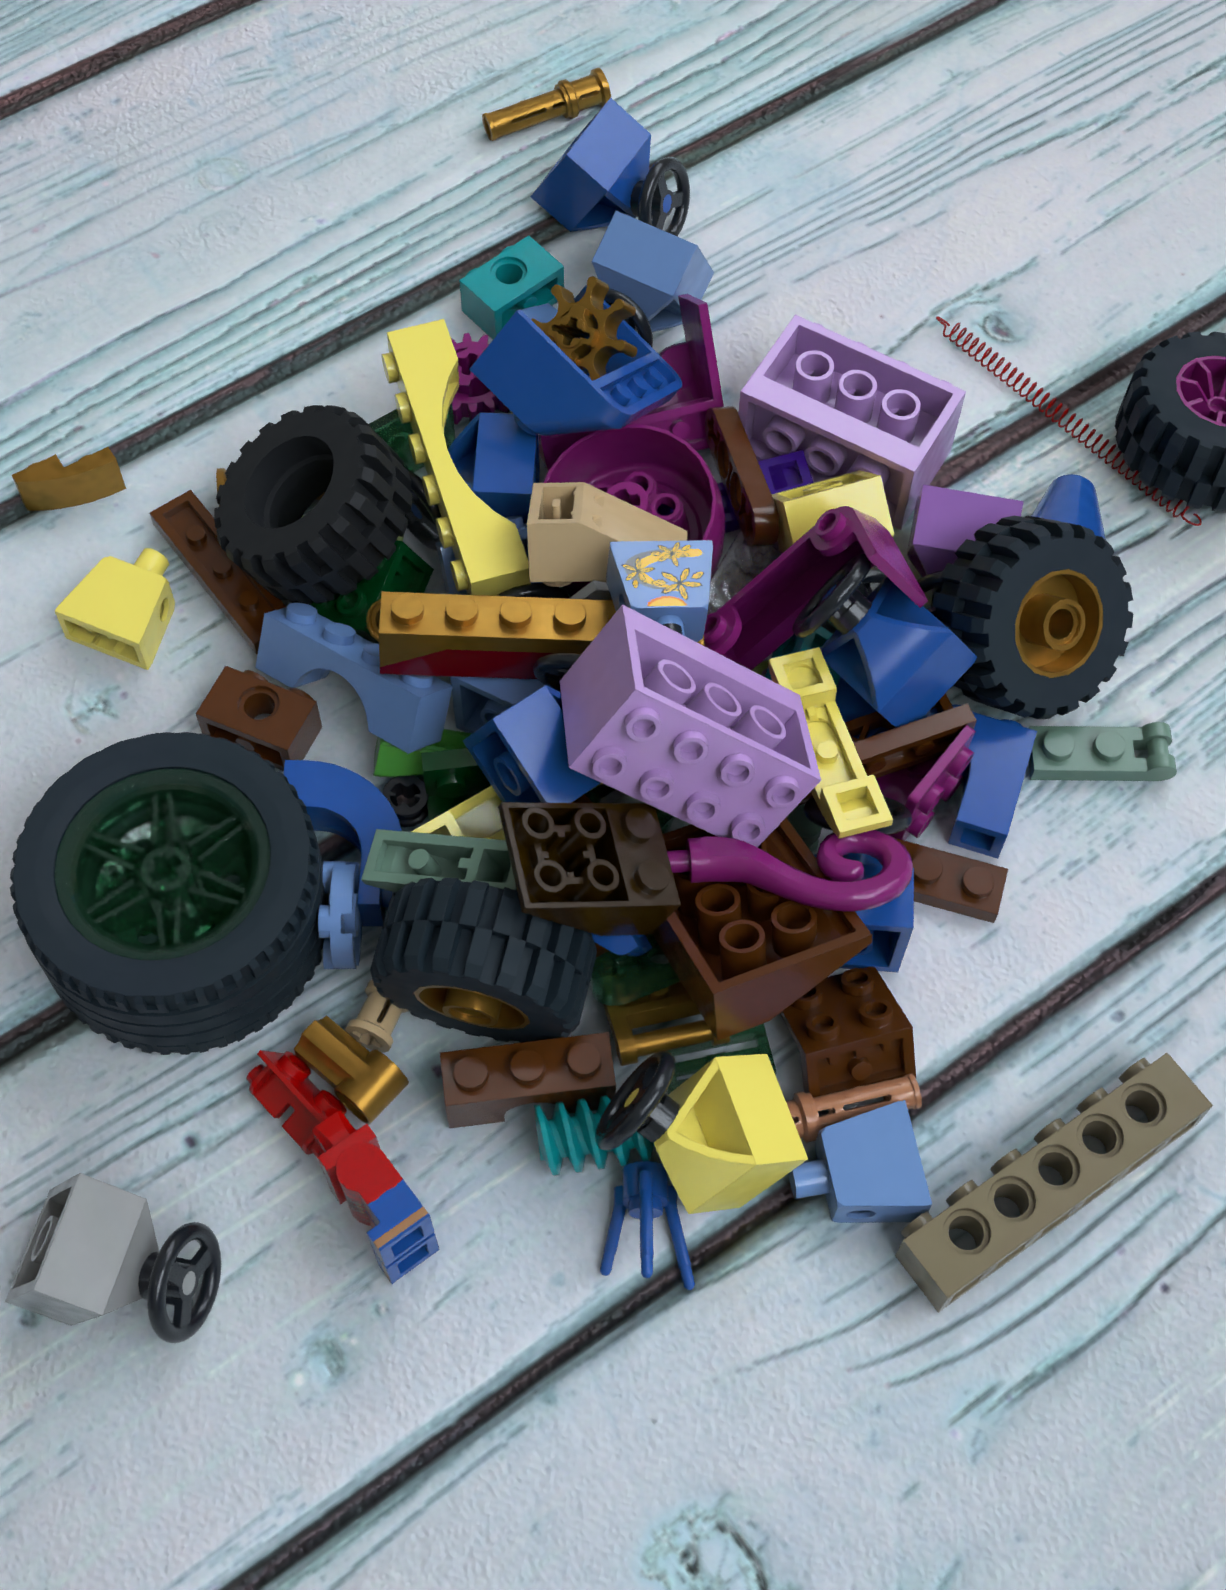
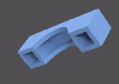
(304, 647)

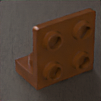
(850, 1033)

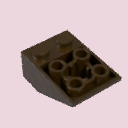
(591, 865)

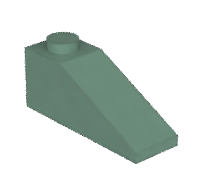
(411, 856)

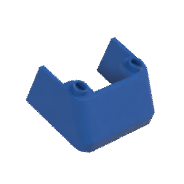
(556, 396)

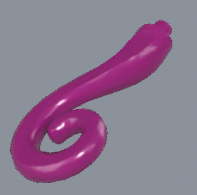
(738, 861)

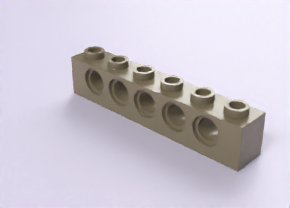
(947, 1272)

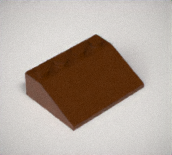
(750, 950)

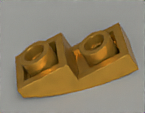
(53, 486)

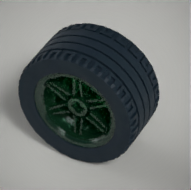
(144, 848)

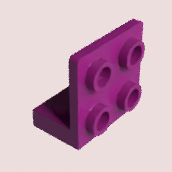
(928, 782)

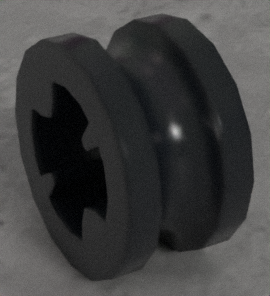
(408, 787)

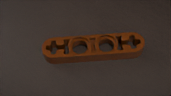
(742, 476)

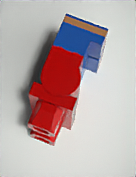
(376, 1195)

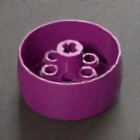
(648, 470)

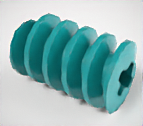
(575, 1138)

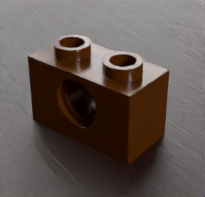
(241, 697)

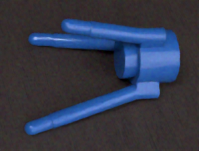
(645, 1196)

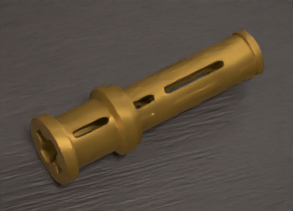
(564, 100)

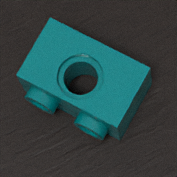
(510, 282)

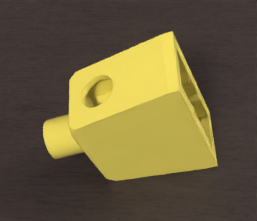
(121, 608)

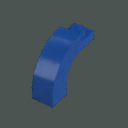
(351, 808)

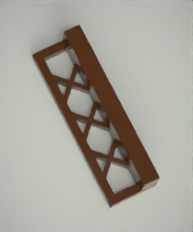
(908, 743)

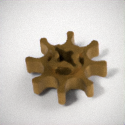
(588, 320)

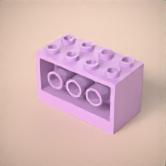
(850, 412)
(686, 730)

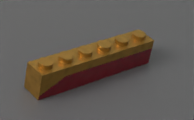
(483, 633)

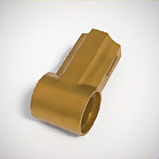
(360, 1078)

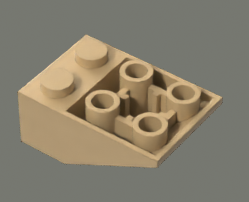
(573, 530)

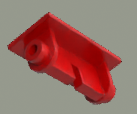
(287, 1084)

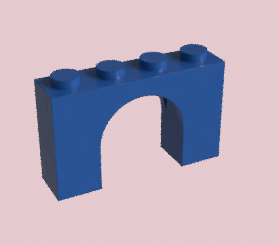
(990, 779)

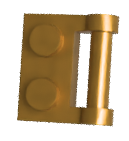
(655, 1008)

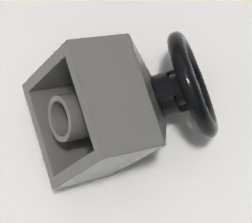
(101, 1252)

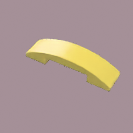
(845, 793)

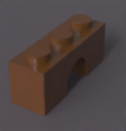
(494, 1079)

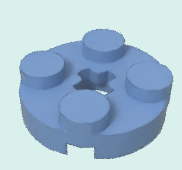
(340, 920)

